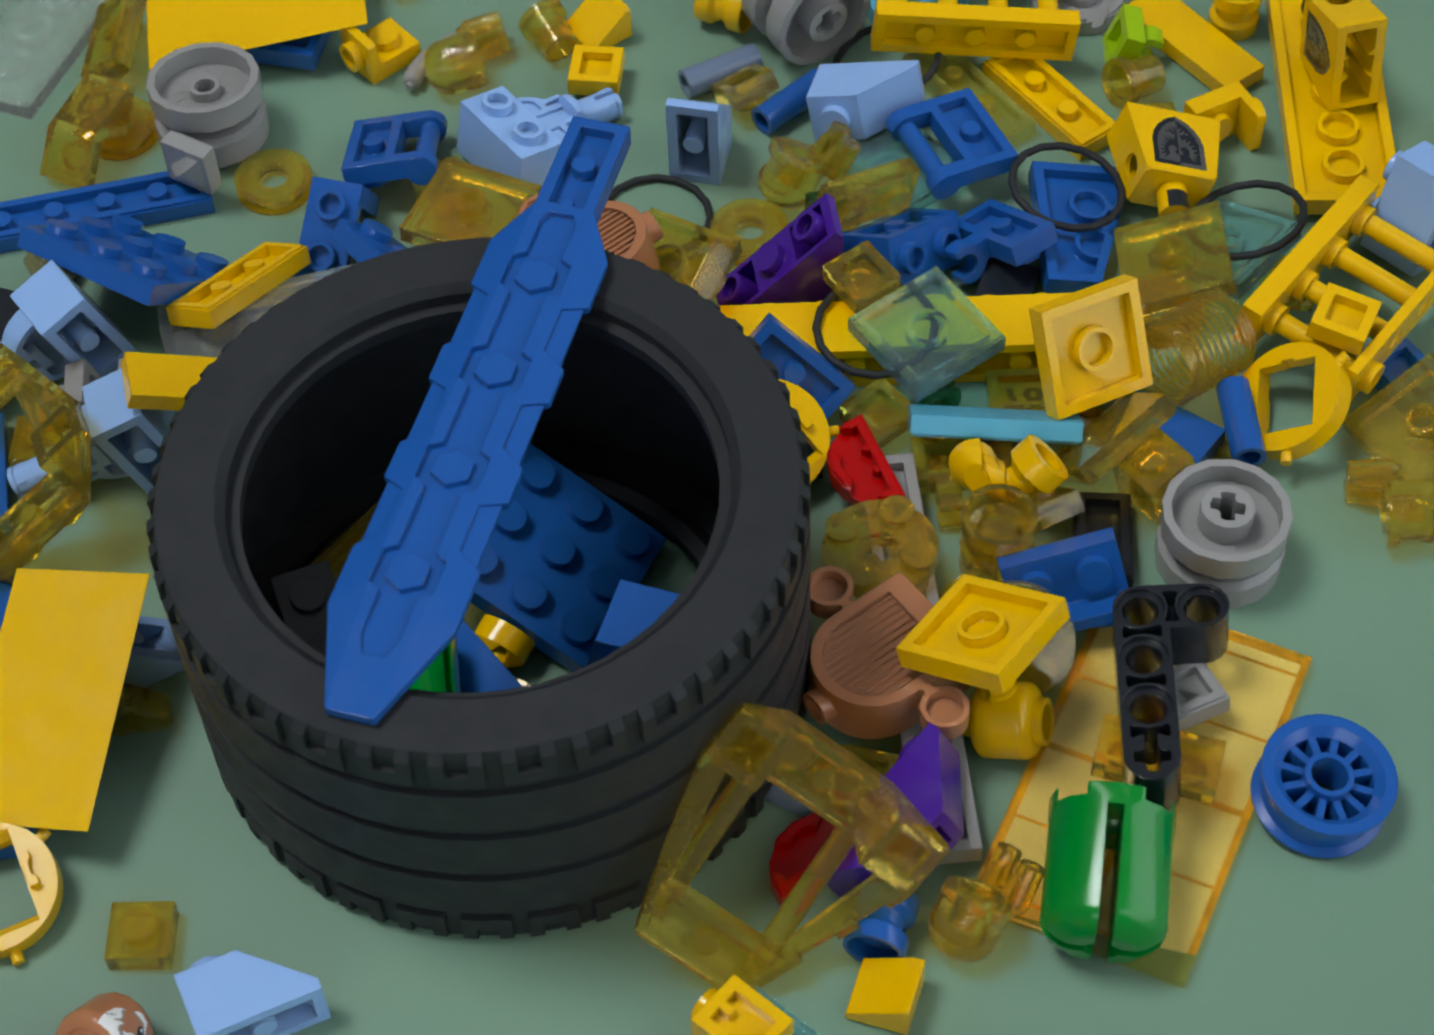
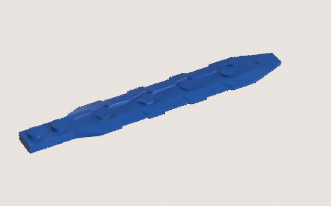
(464, 455)

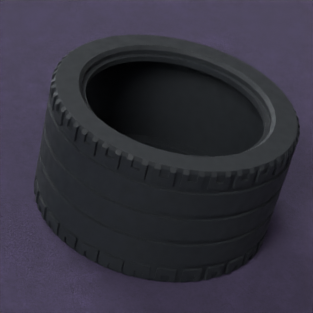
(521, 798)

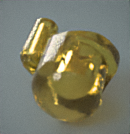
(459, 60)
(799, 167)
(1403, 504)
(976, 910)

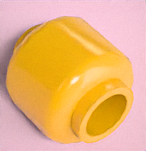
(1011, 726)

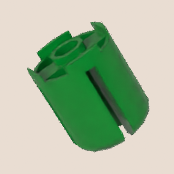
(1143, 842)

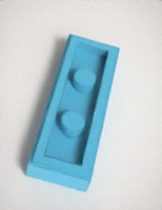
(992, 424)

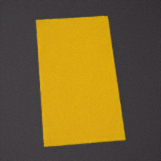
(244, 22)
(61, 688)

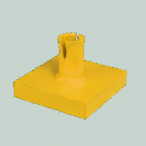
(1091, 346)
(983, 634)

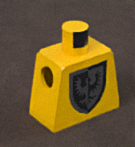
(1347, 36)
(1165, 156)

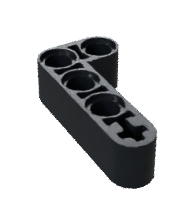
(1151, 634)

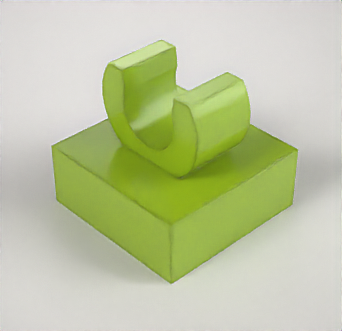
(1129, 36)

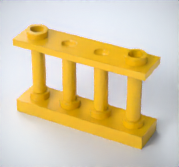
(976, 29)
(1328, 247)

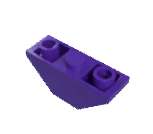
(790, 262)
(932, 782)

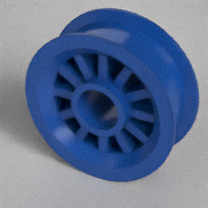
(1335, 754)

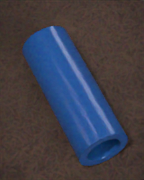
(783, 105)
(1240, 420)

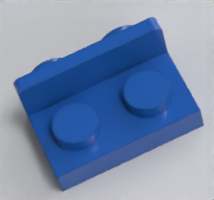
(911, 240)
(1080, 569)

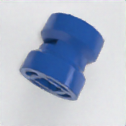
(883, 932)

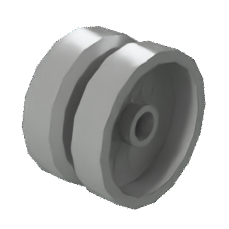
(807, 29)
(212, 97)
(1224, 529)

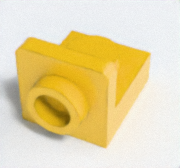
(378, 50)
(1235, 109)
(738, 1011)

